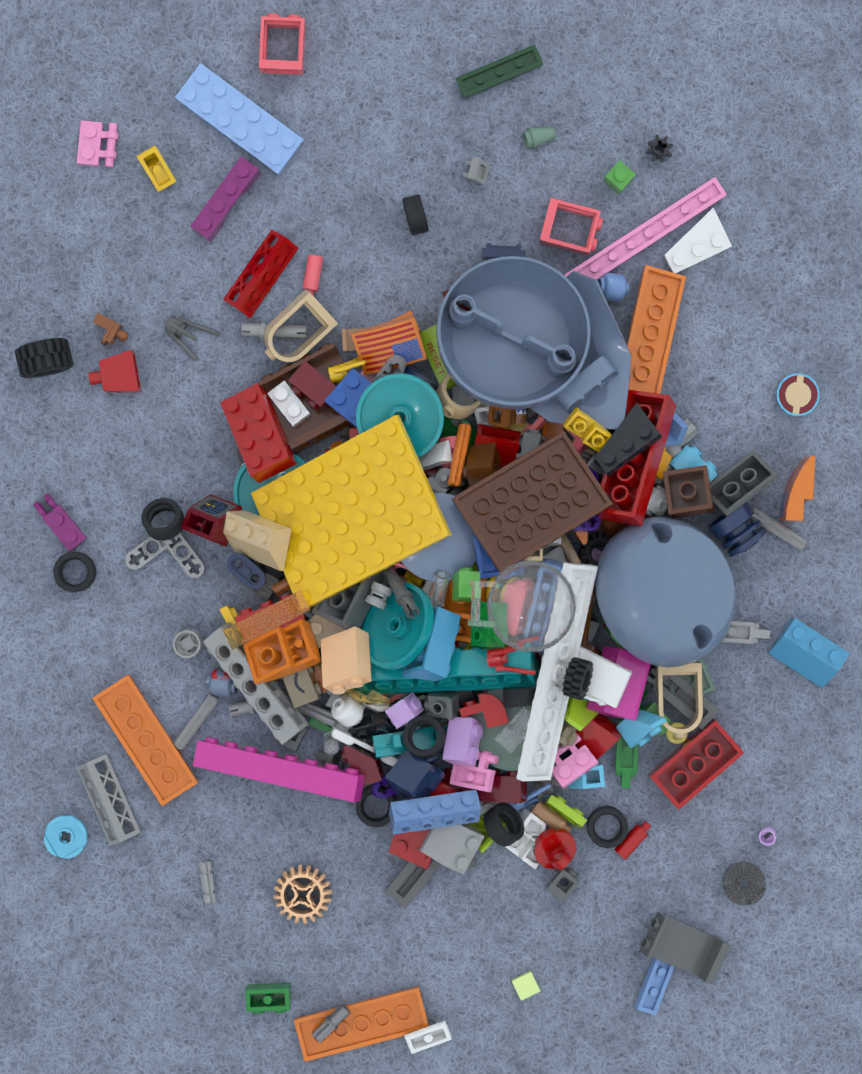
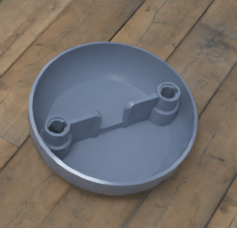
(514, 331)
(665, 591)

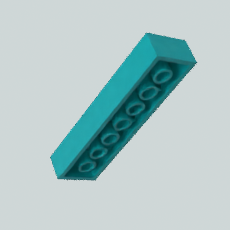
(467, 672)

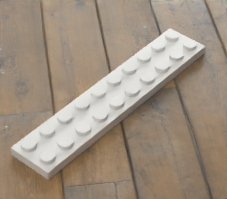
(549, 702)

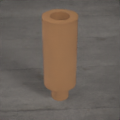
(550, 816)

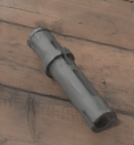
(403, 596)

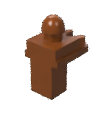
(113, 330)

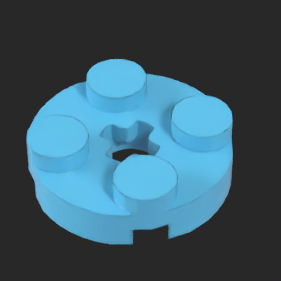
(71, 825)

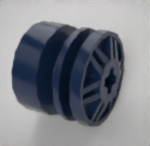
(738, 530)

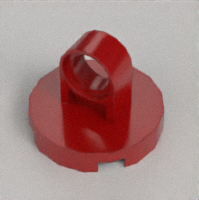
(555, 848)

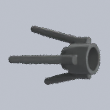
(176, 326)

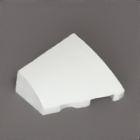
(524, 847)

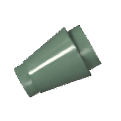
(538, 136)

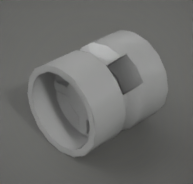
(188, 643)

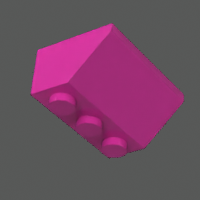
(633, 693)

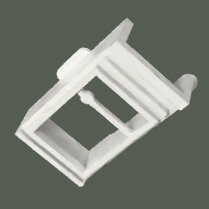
(341, 733)

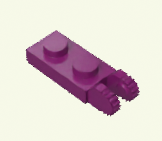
(61, 523)

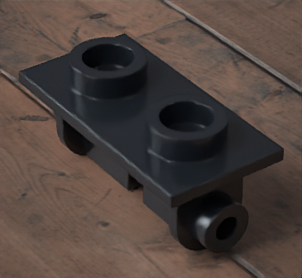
(367, 728)

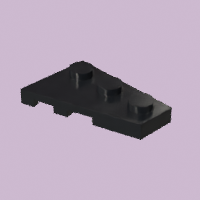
(628, 441)

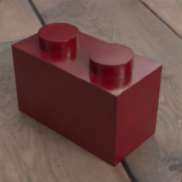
(312, 385)

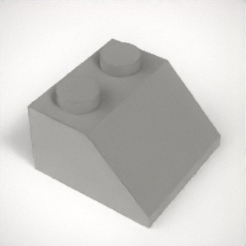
(453, 845)

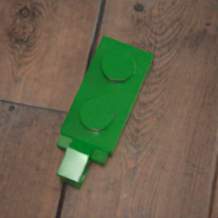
(626, 762)

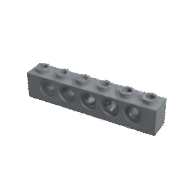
(279, 705)

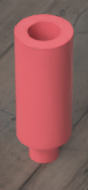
(312, 273)

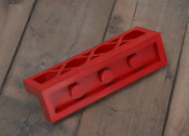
(263, 275)

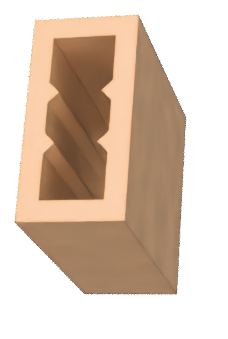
(345, 660)

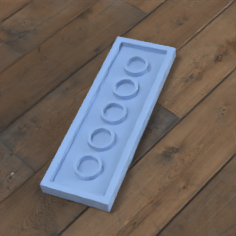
(239, 119)

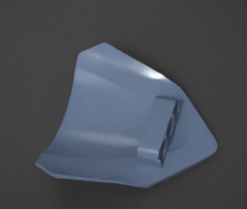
(605, 375)

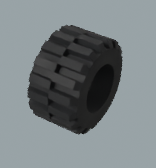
(44, 357)

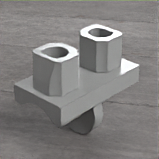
(439, 481)

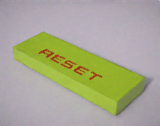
(431, 349)

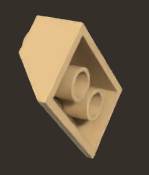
(257, 538)

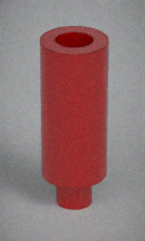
(633, 840)

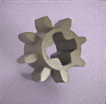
(567, 735)

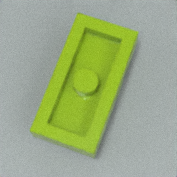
(572, 815)

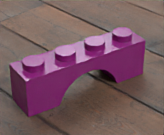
(227, 194)

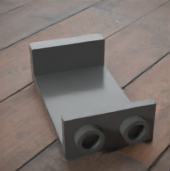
(684, 947)

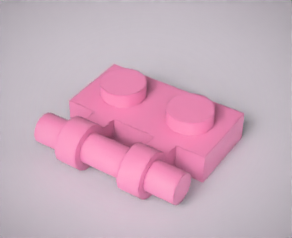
(90, 144)
(574, 765)
(476, 777)

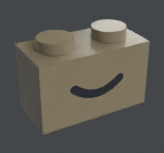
(303, 687)

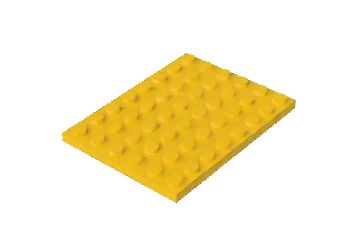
(353, 511)

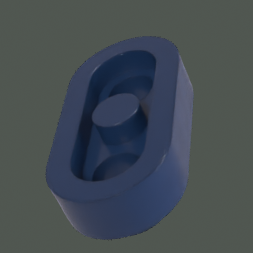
(246, 571)

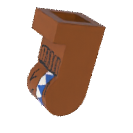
(508, 417)

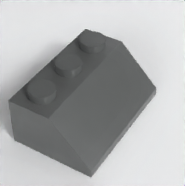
(741, 483)
(348, 607)

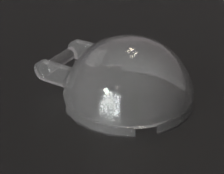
(526, 606)

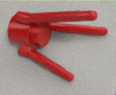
(499, 656)

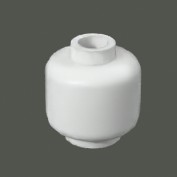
(347, 711)

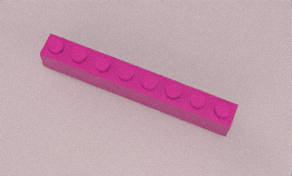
(279, 770)

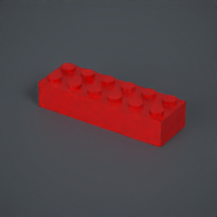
(633, 483)

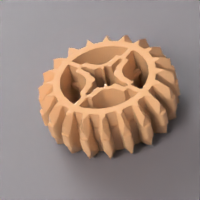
(308, 901)

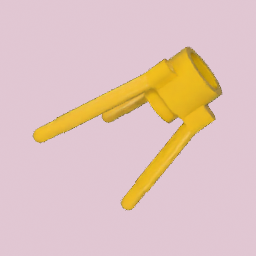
(339, 371)

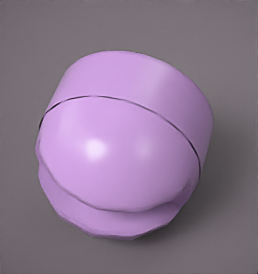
(770, 839)

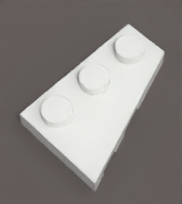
(699, 244)

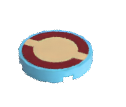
(797, 394)

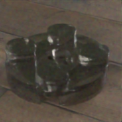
(742, 895)

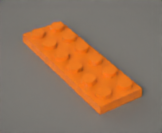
(653, 327)
(145, 740)
(368, 1024)

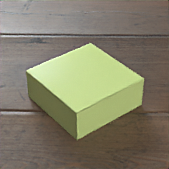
(525, 985)

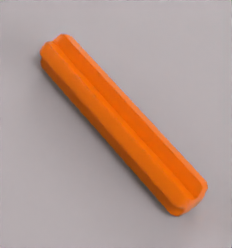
(459, 455)

